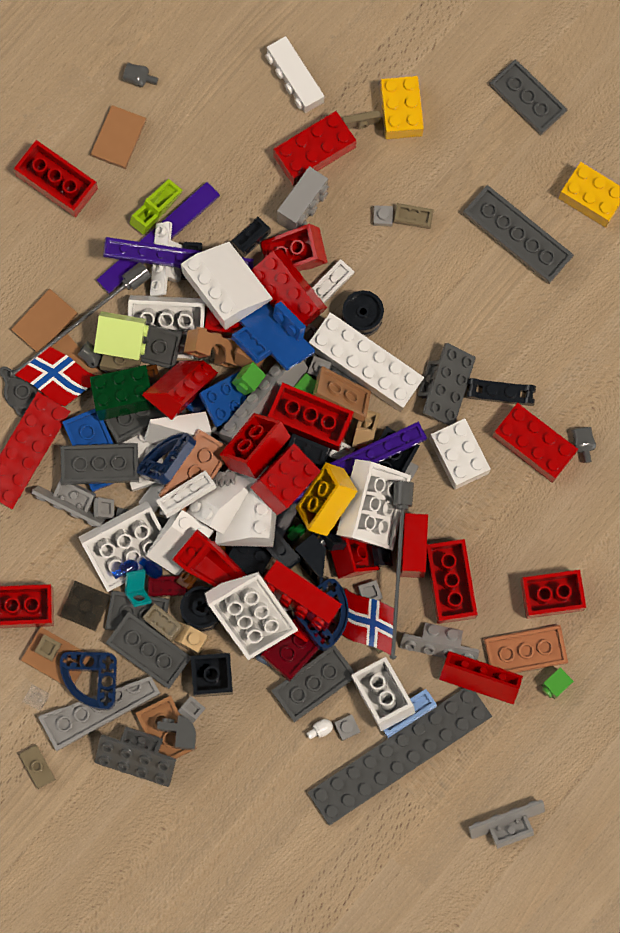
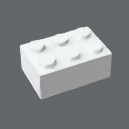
(459, 454)
(383, 694)

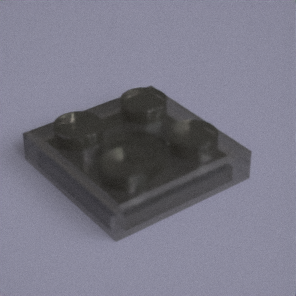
(85, 606)

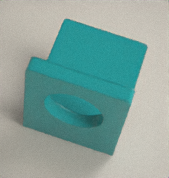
(135, 586)

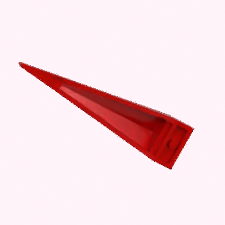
(211, 564)

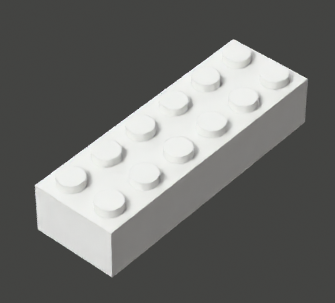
(365, 362)

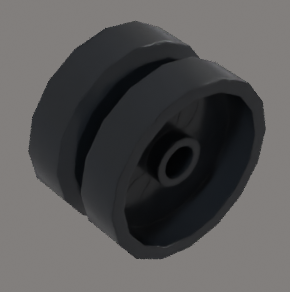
(365, 303)
(189, 608)

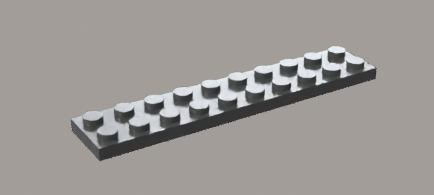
(399, 755)

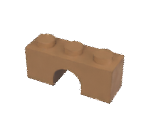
(200, 343)

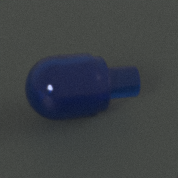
(125, 567)
(152, 569)

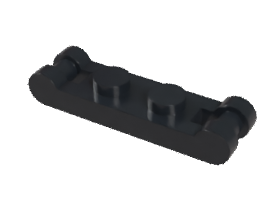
(501, 392)

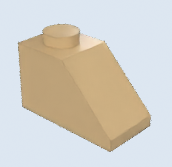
(366, 430)
(191, 639)

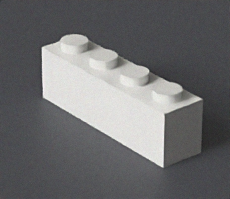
(295, 74)

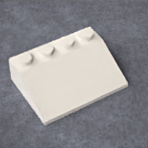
(225, 283)
(171, 313)
(371, 513)
(252, 524)
(120, 540)
(250, 613)

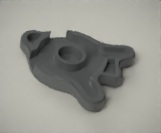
(17, 391)

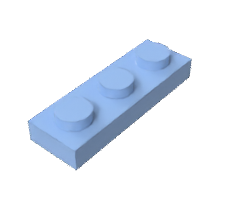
(422, 704)

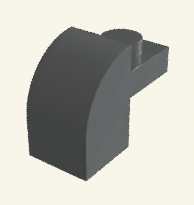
(184, 731)

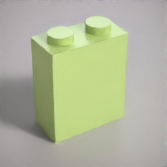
(120, 335)

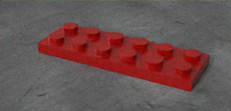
(28, 446)

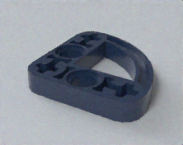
(179, 447)
(343, 617)
(98, 666)

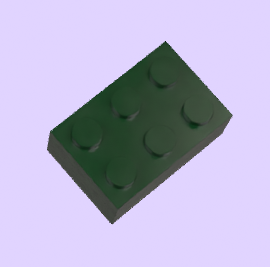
(121, 392)

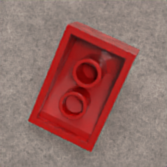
(301, 246)

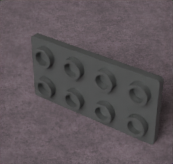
(446, 384)
(136, 755)

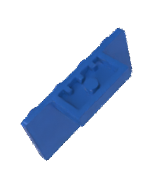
(280, 333)
(222, 400)

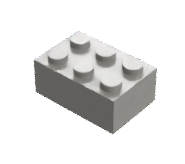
(303, 200)

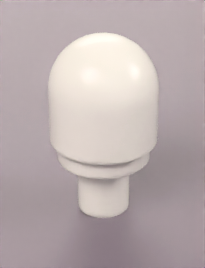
(320, 729)

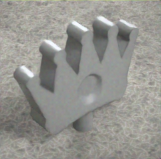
(224, 478)

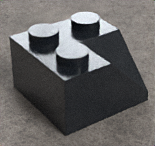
(211, 675)

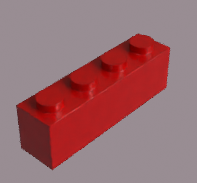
(481, 677)

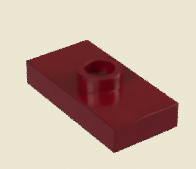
(165, 586)

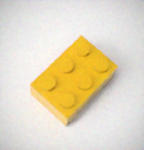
(401, 107)
(592, 194)
(326, 499)

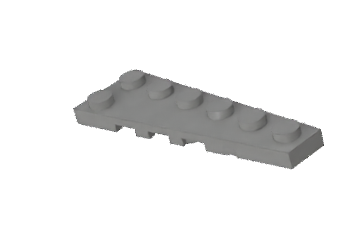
(79, 720)

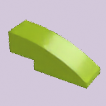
(155, 206)

